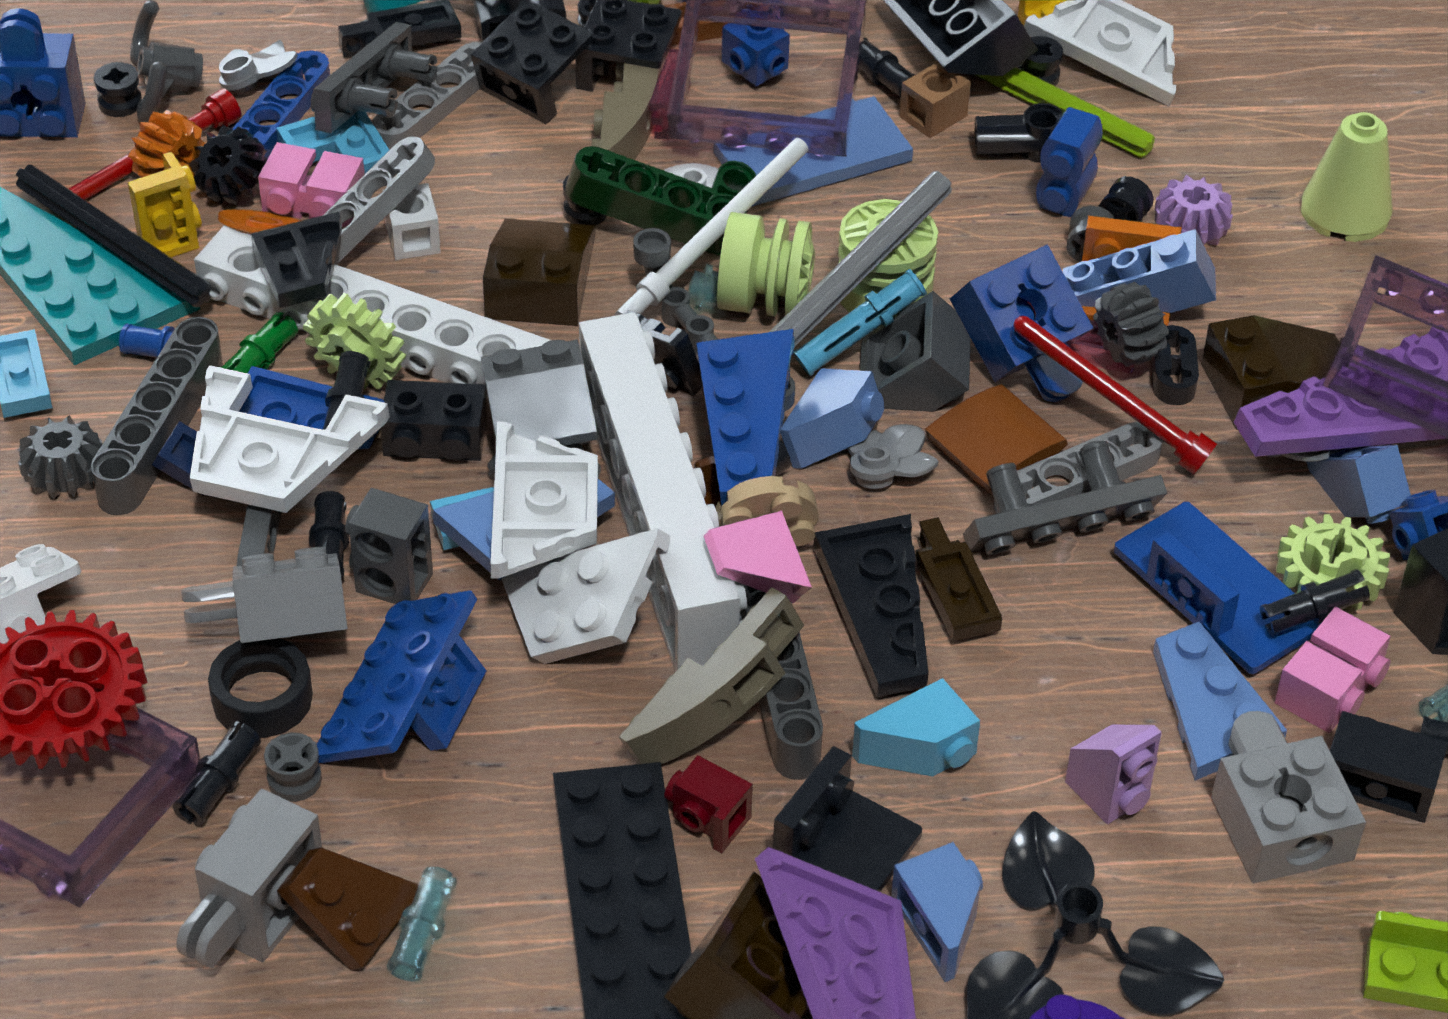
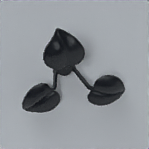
(1048, 867)

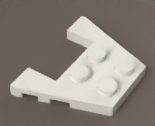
(266, 458)

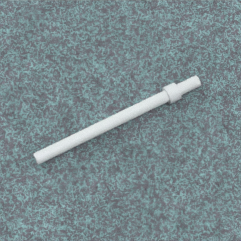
(656, 285)

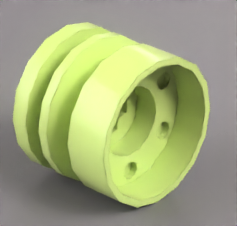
(913, 253)
(764, 265)

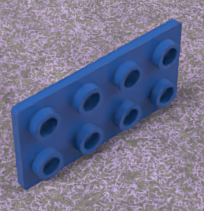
(1213, 584)
(409, 676)

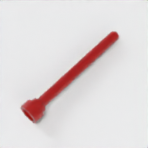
(219, 110)
(1189, 447)

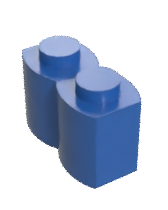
(1069, 161)

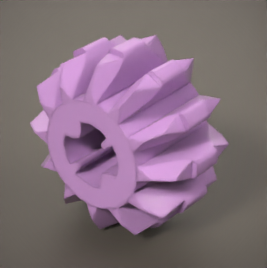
(1195, 206)

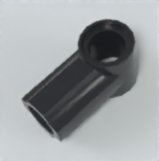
(1016, 133)

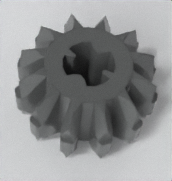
(1130, 323)
(59, 456)

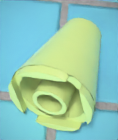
(1352, 182)

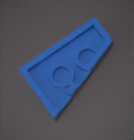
(290, 400)

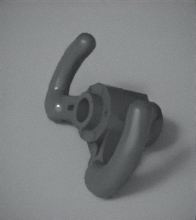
(161, 63)

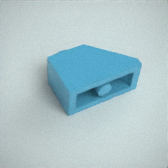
(919, 733)

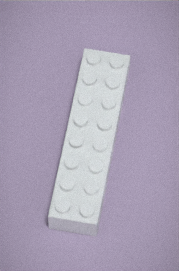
(658, 485)

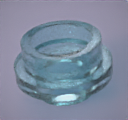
(704, 288)

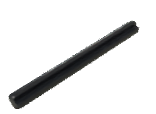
(114, 236)

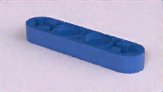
(285, 111)

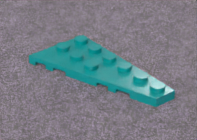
(75, 283)

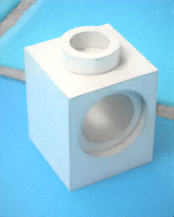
(414, 225)

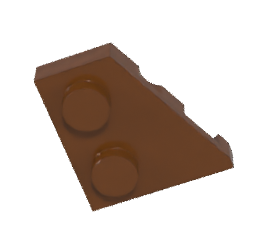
(346, 902)

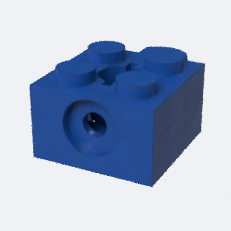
(38, 77)
(1000, 296)

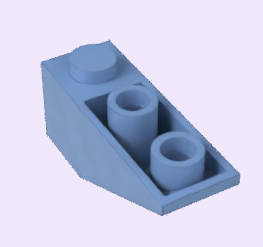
(1172, 268)

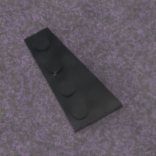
(879, 599)

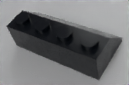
(967, 34)

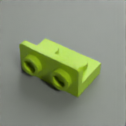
(1407, 961)

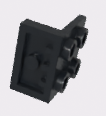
(625, 34)
(527, 56)
(842, 829)

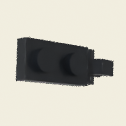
(429, 24)

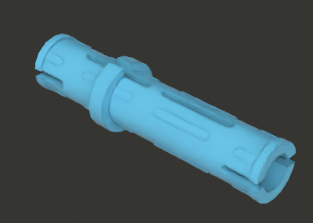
(876, 310)

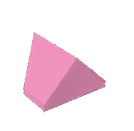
(759, 555)

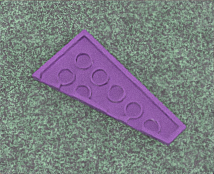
(1327, 420)
(841, 940)

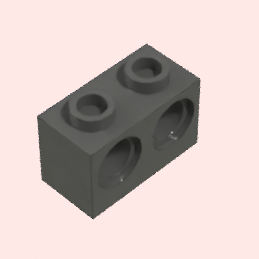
(390, 546)

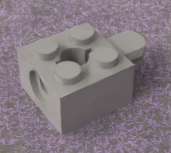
(276, 596)
(1284, 801)
(241, 879)

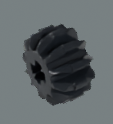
(228, 164)

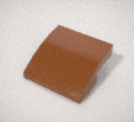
(993, 431)

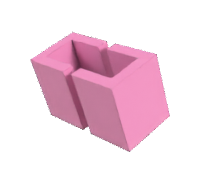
(292, 192)
(1335, 674)

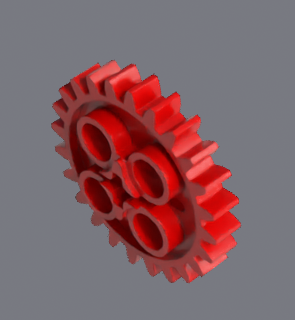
(66, 688)

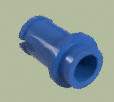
(143, 340)

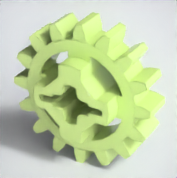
(354, 330)
(1310, 552)

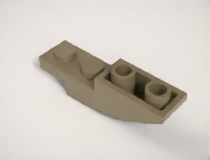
(626, 113)
(710, 697)

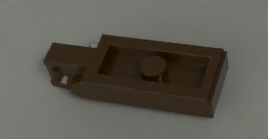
(955, 583)

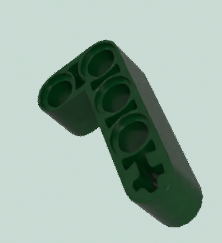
(651, 195)

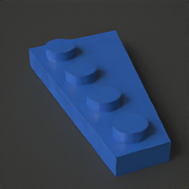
(745, 402)

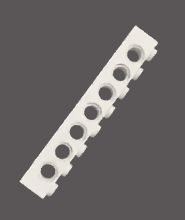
(436, 335)

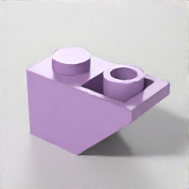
(1115, 769)

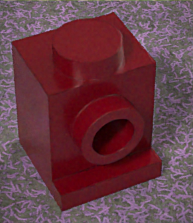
(710, 801)

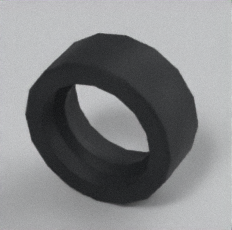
(272, 715)

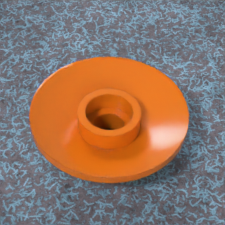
(253, 221)

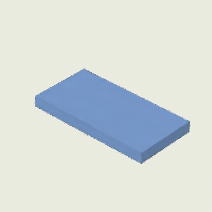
(872, 146)

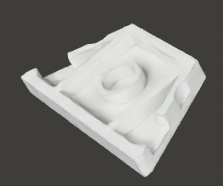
(1115, 42)
(540, 501)
(584, 596)

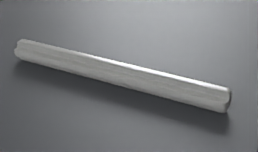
(866, 256)

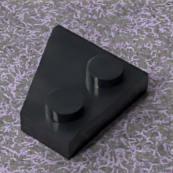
(299, 257)
(675, 354)

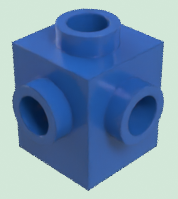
(755, 51)
(1420, 519)

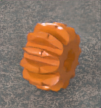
(161, 135)

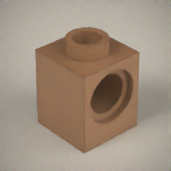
(934, 100)

